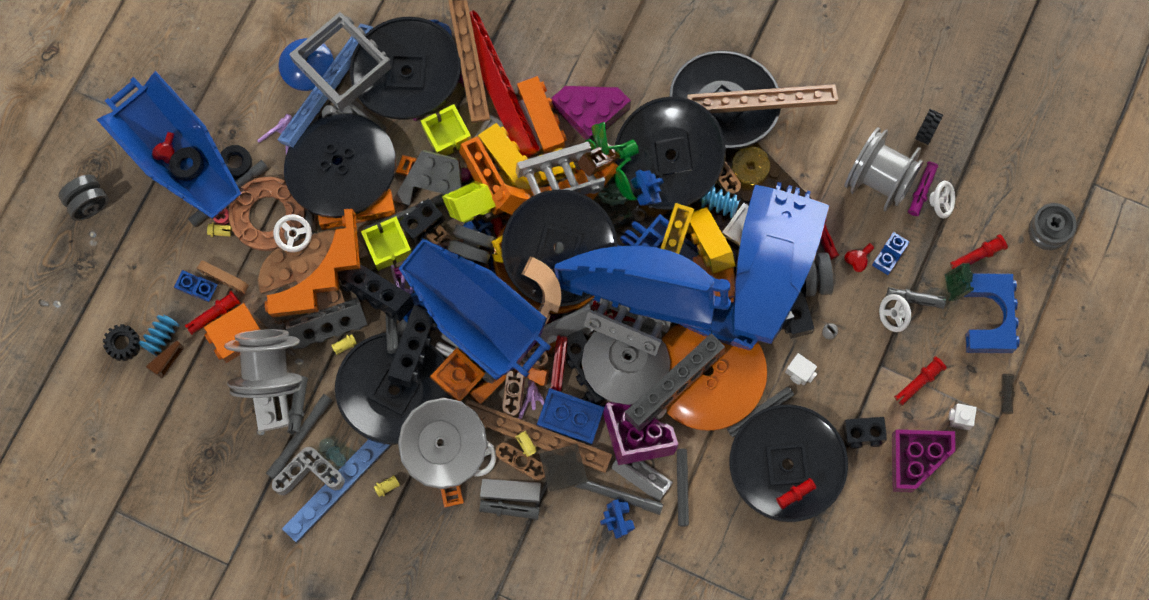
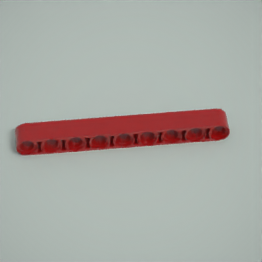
(502, 91)

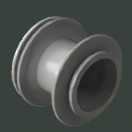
(884, 169)
(263, 364)

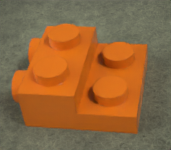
(457, 374)

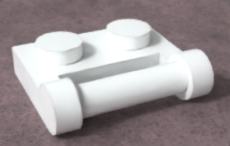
(266, 413)

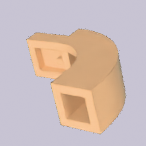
(548, 283)

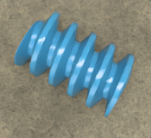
(720, 202)
(158, 334)

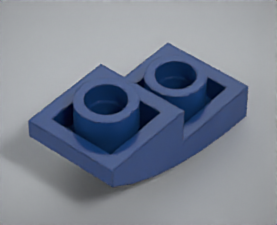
(890, 253)
(195, 286)

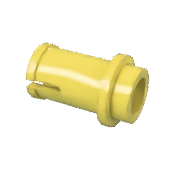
(218, 230)
(344, 344)
(526, 443)
(386, 486)

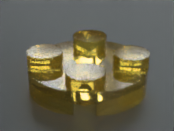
(761, 165)

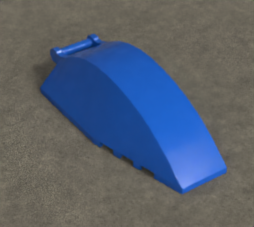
(144, 123)
(647, 281)
(476, 309)

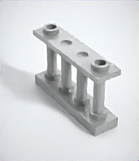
(559, 158)
(623, 332)

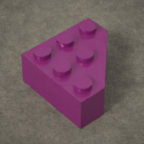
(589, 106)
(633, 446)
(918, 455)

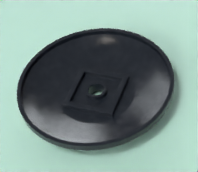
(412, 45)
(728, 73)
(677, 126)
(353, 184)
(549, 219)
(364, 389)
(793, 435)

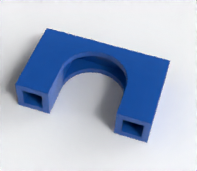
(1002, 339)

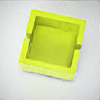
(445, 134)
(469, 201)
(388, 245)

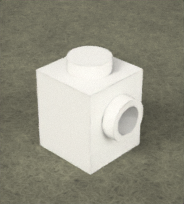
(801, 370)
(962, 416)

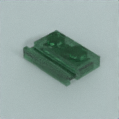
(959, 281)

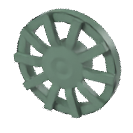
(612, 191)

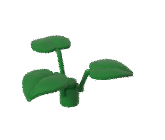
(624, 150)

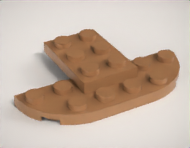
(285, 267)

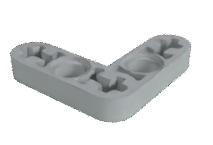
(305, 466)

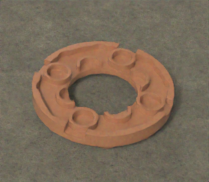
(240, 210)

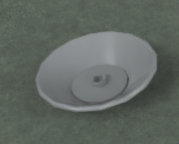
(619, 378)
(461, 449)

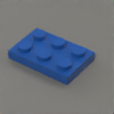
(570, 416)

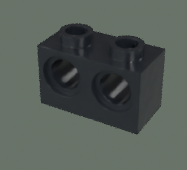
(425, 224)
(863, 426)

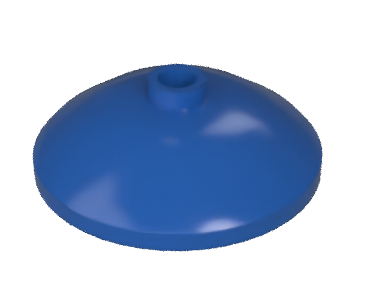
(319, 60)

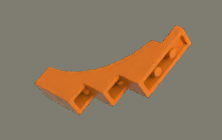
(509, 198)
(341, 256)

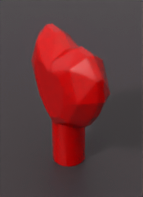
(164, 150)
(858, 258)

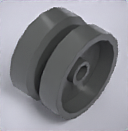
(83, 197)
(1052, 226)
(471, 244)
(819, 276)

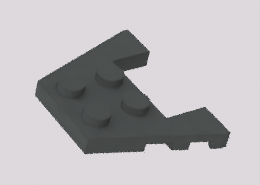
(432, 173)

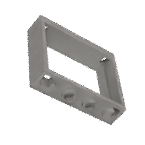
(320, 37)

